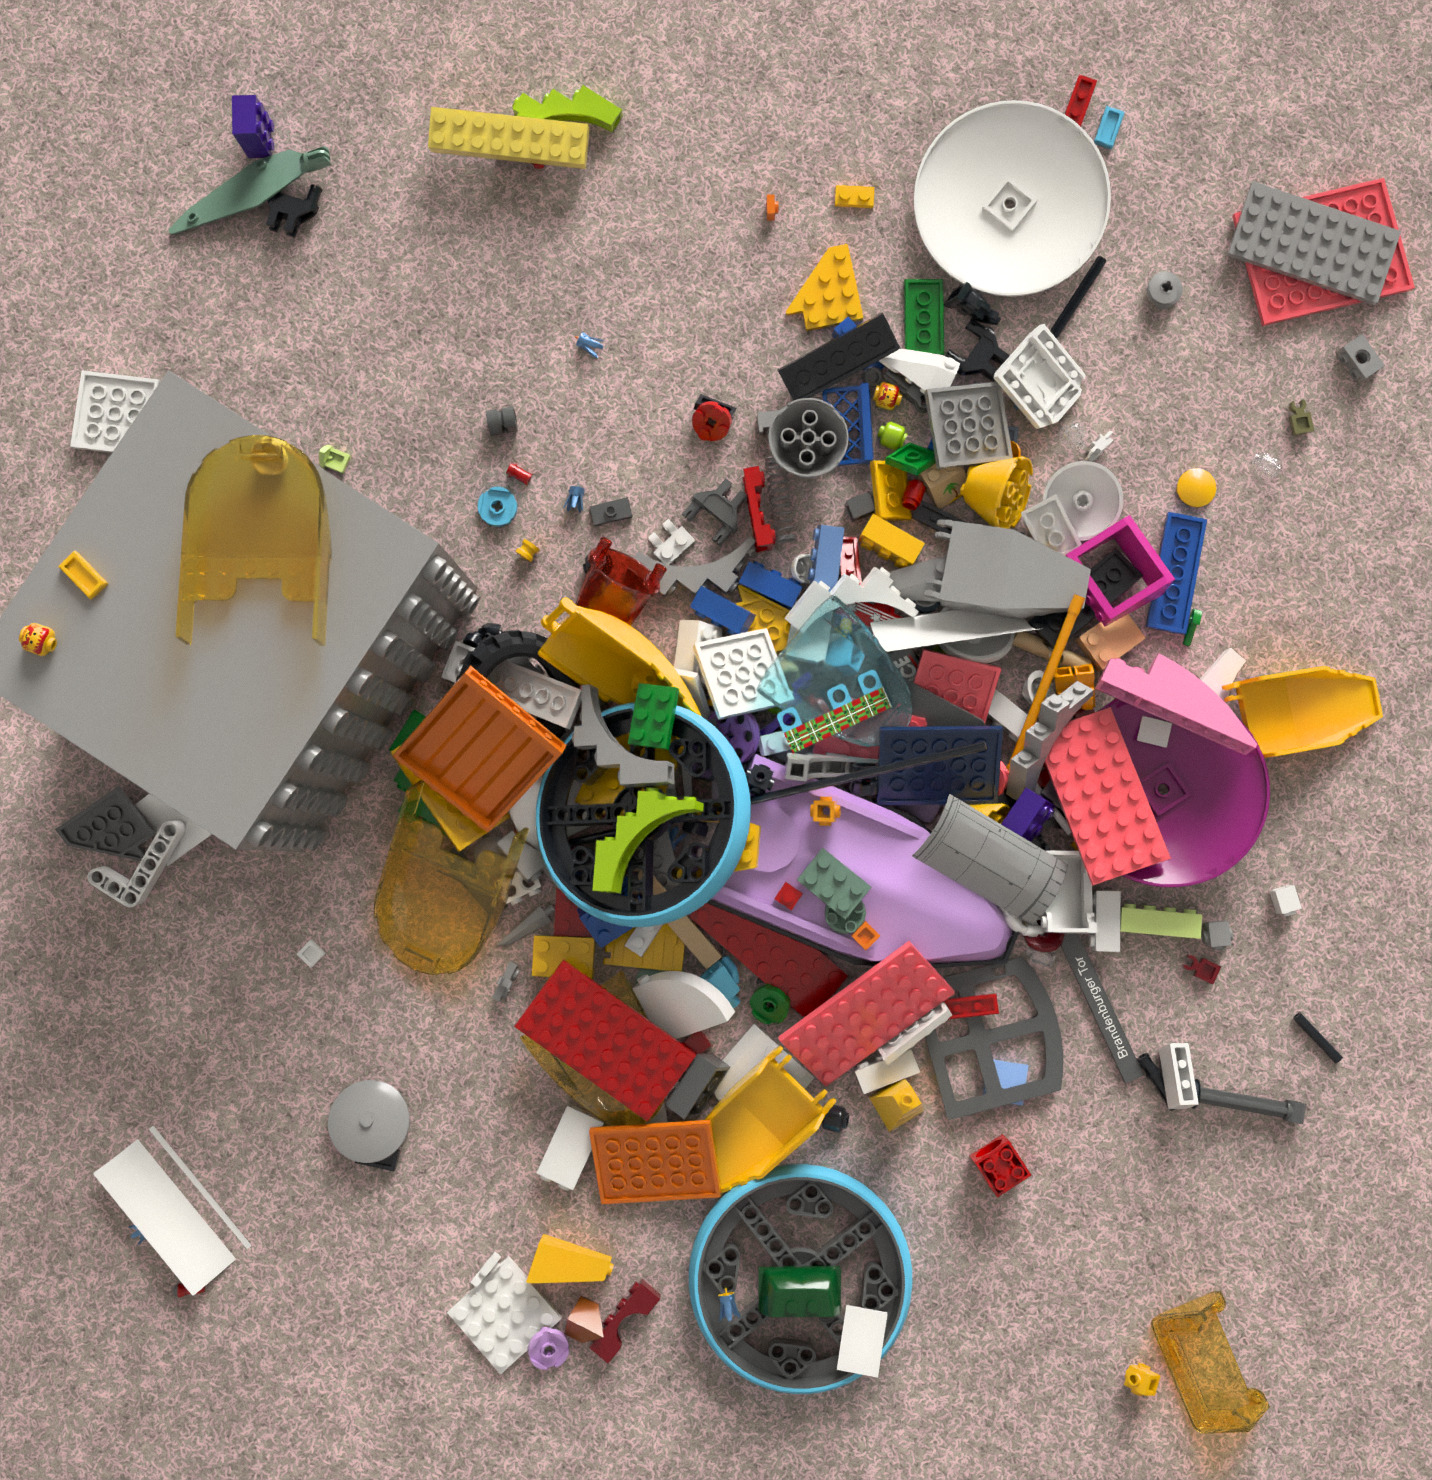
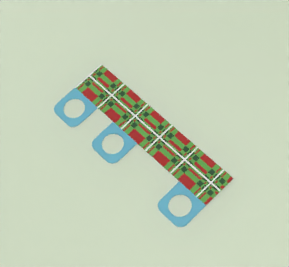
(841, 717)

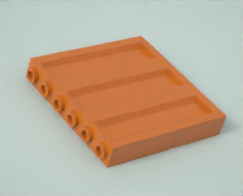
(479, 749)

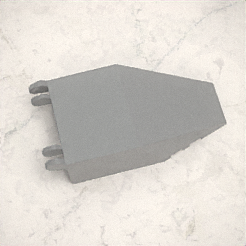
(1005, 573)

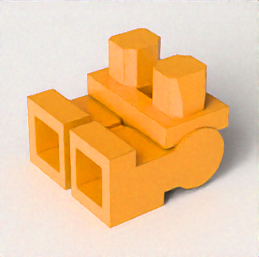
(1083, 673)

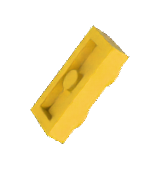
(854, 196)

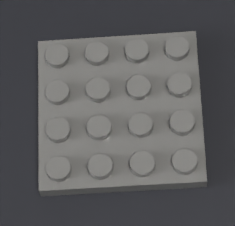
(968, 425)

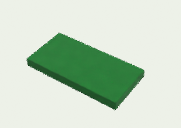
(924, 315)

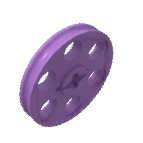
(739, 731)

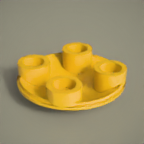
(1196, 488)

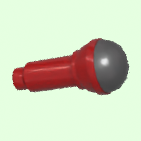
(180, 1290)

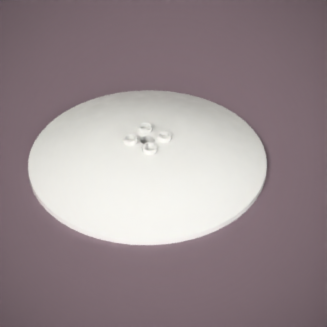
(1021, 156)

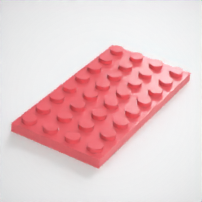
(1104, 799)
(866, 1014)

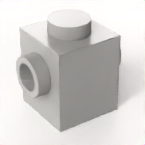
(1217, 934)

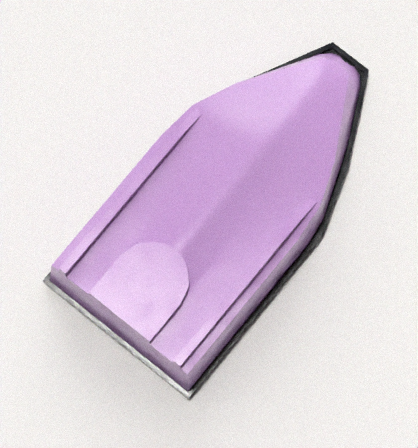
(877, 844)

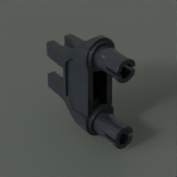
(293, 210)
(985, 349)

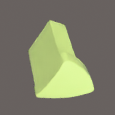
(333, 459)

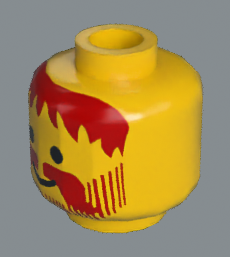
(887, 396)
(37, 639)

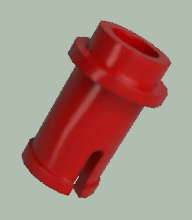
(518, 473)

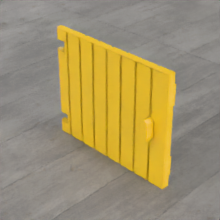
(664, 952)

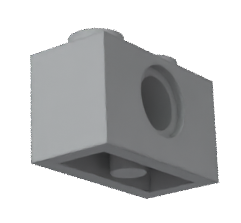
(1370, 360)

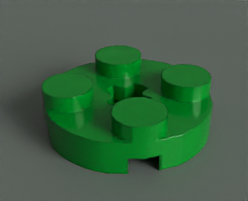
(770, 994)

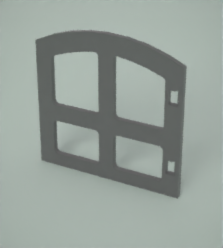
(981, 1039)

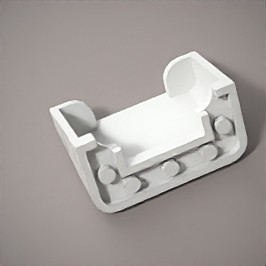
(1072, 906)

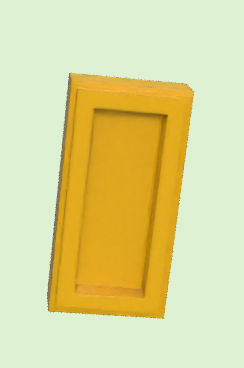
(83, 575)

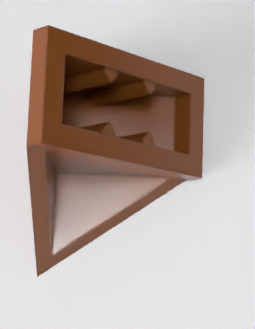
(584, 1321)

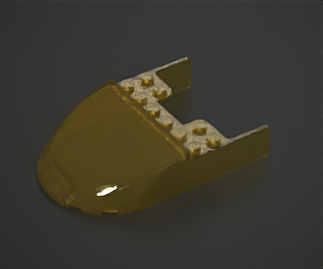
(255, 515)
(436, 904)

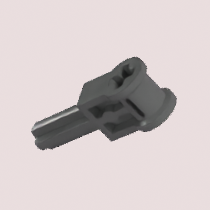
(911, 392)

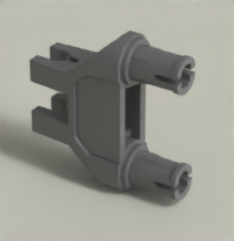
(718, 507)

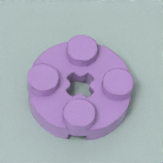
(545, 1338)

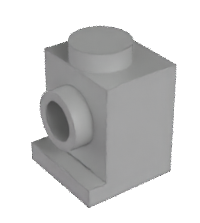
(764, 421)

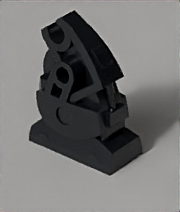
(973, 304)

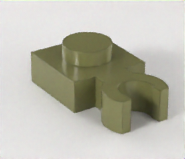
(1300, 422)

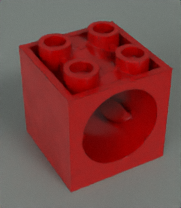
(1000, 1165)

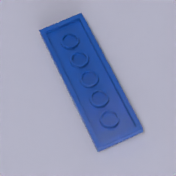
(1181, 555)

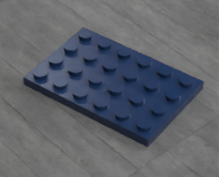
(967, 777)

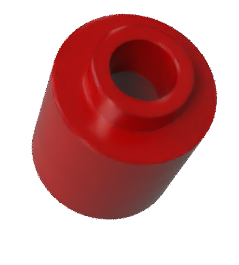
(913, 494)

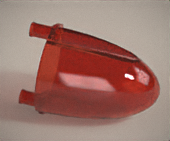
(618, 583)

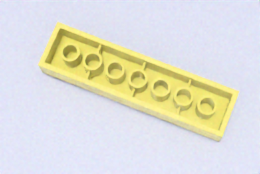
(508, 137)

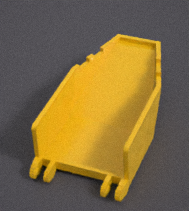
(1306, 708)
(762, 1121)

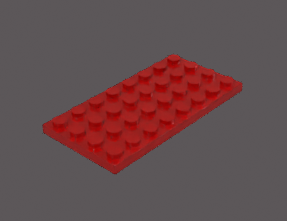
(605, 1040)

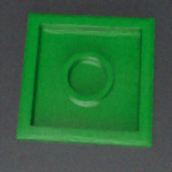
(911, 459)

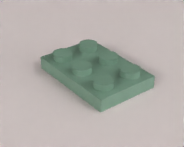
(834, 883)

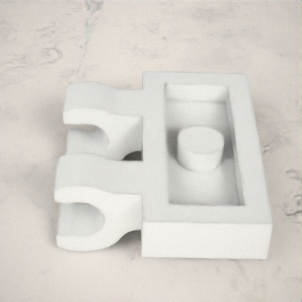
(674, 545)

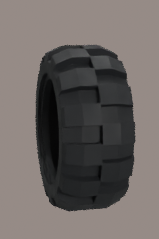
(513, 644)

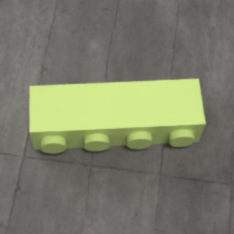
(1160, 922)

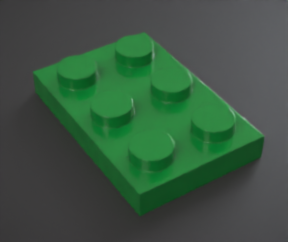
(653, 716)

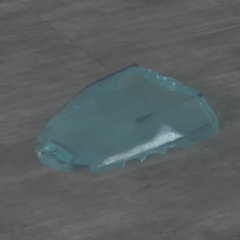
(832, 651)

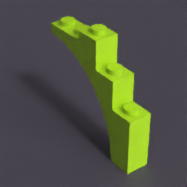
(585, 107)
(615, 853)

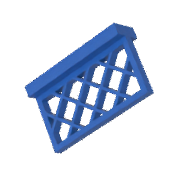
(864, 420)

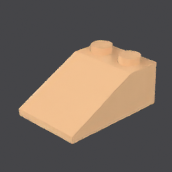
(1109, 642)

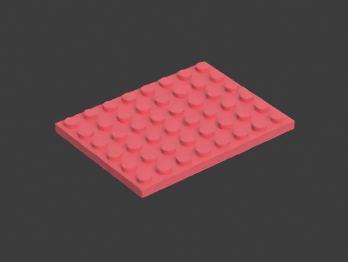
(1287, 298)

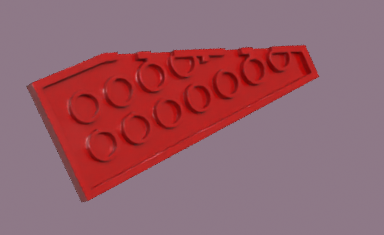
(774, 958)

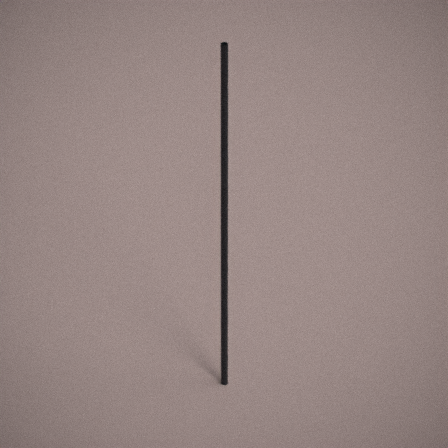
(824, 783)

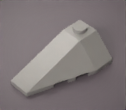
(912, 579)

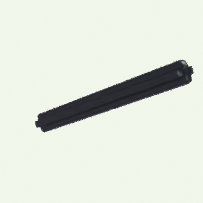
(1078, 296)

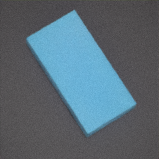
(1109, 127)

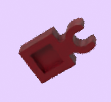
(1203, 969)

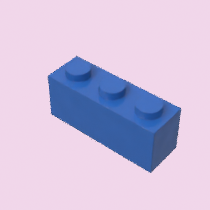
(770, 584)
(722, 611)

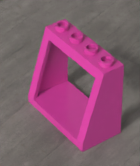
(1142, 558)

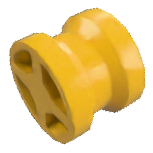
(527, 550)

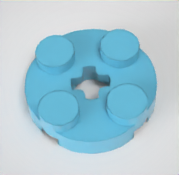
(490, 498)

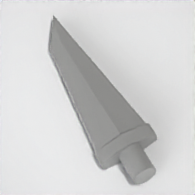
(533, 921)

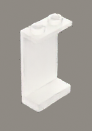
(569, 1148)

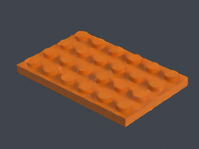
(655, 1162)

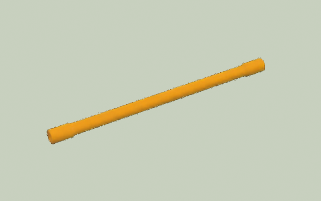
(1072, 613)

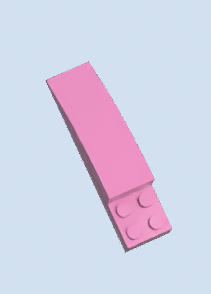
(1178, 698)

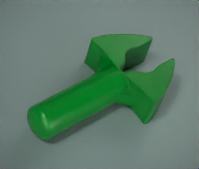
(1194, 620)

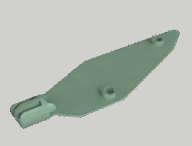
(252, 186)

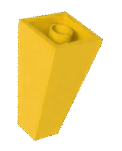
(896, 1104)
(566, 1262)

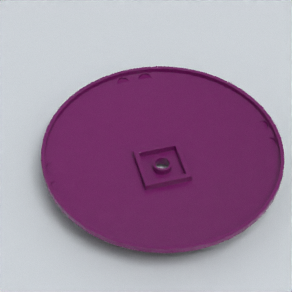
(1211, 805)

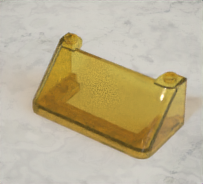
(1206, 1367)

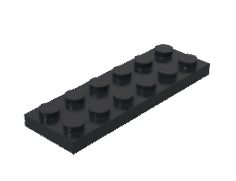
(839, 358)
(1113, 577)

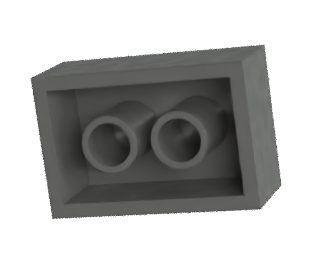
(697, 1085)

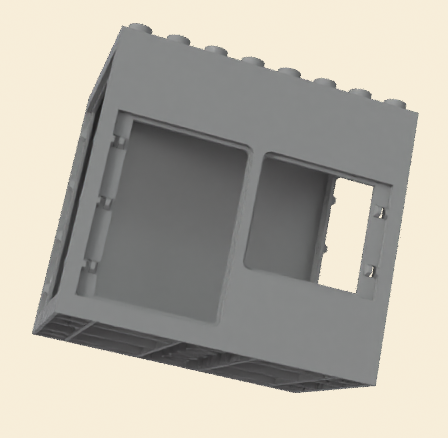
(254, 717)

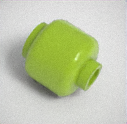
(892, 435)

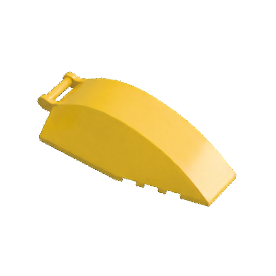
(605, 654)

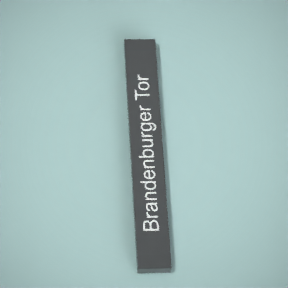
(1101, 1007)

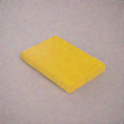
(888, 489)

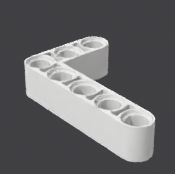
(144, 869)

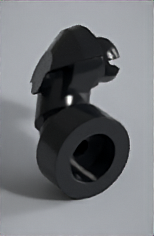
(486, 630)

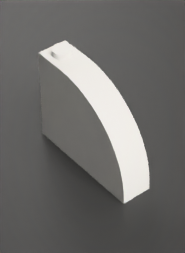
(682, 1002)

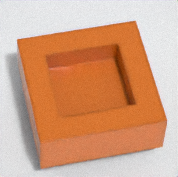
(772, 207)
(865, 935)

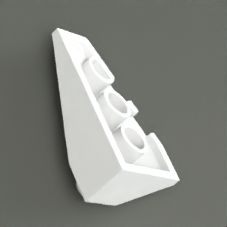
(922, 368)

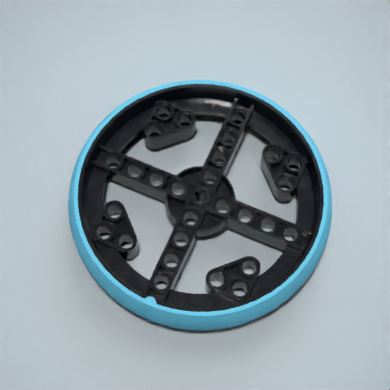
(716, 862)

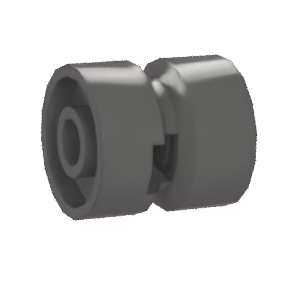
(501, 421)

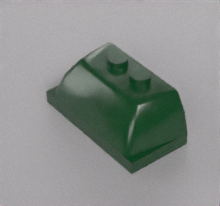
(799, 1291)

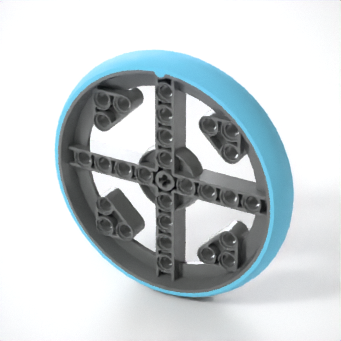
(710, 1247)

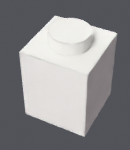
(1285, 900)

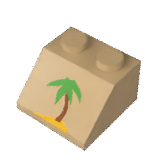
(943, 484)

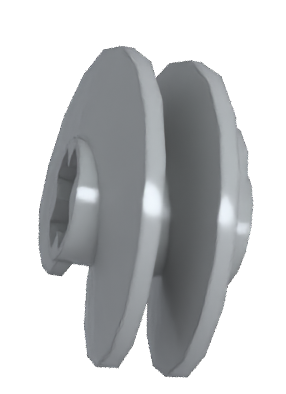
(1155, 291)

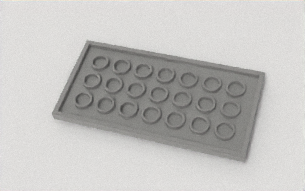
(1314, 243)

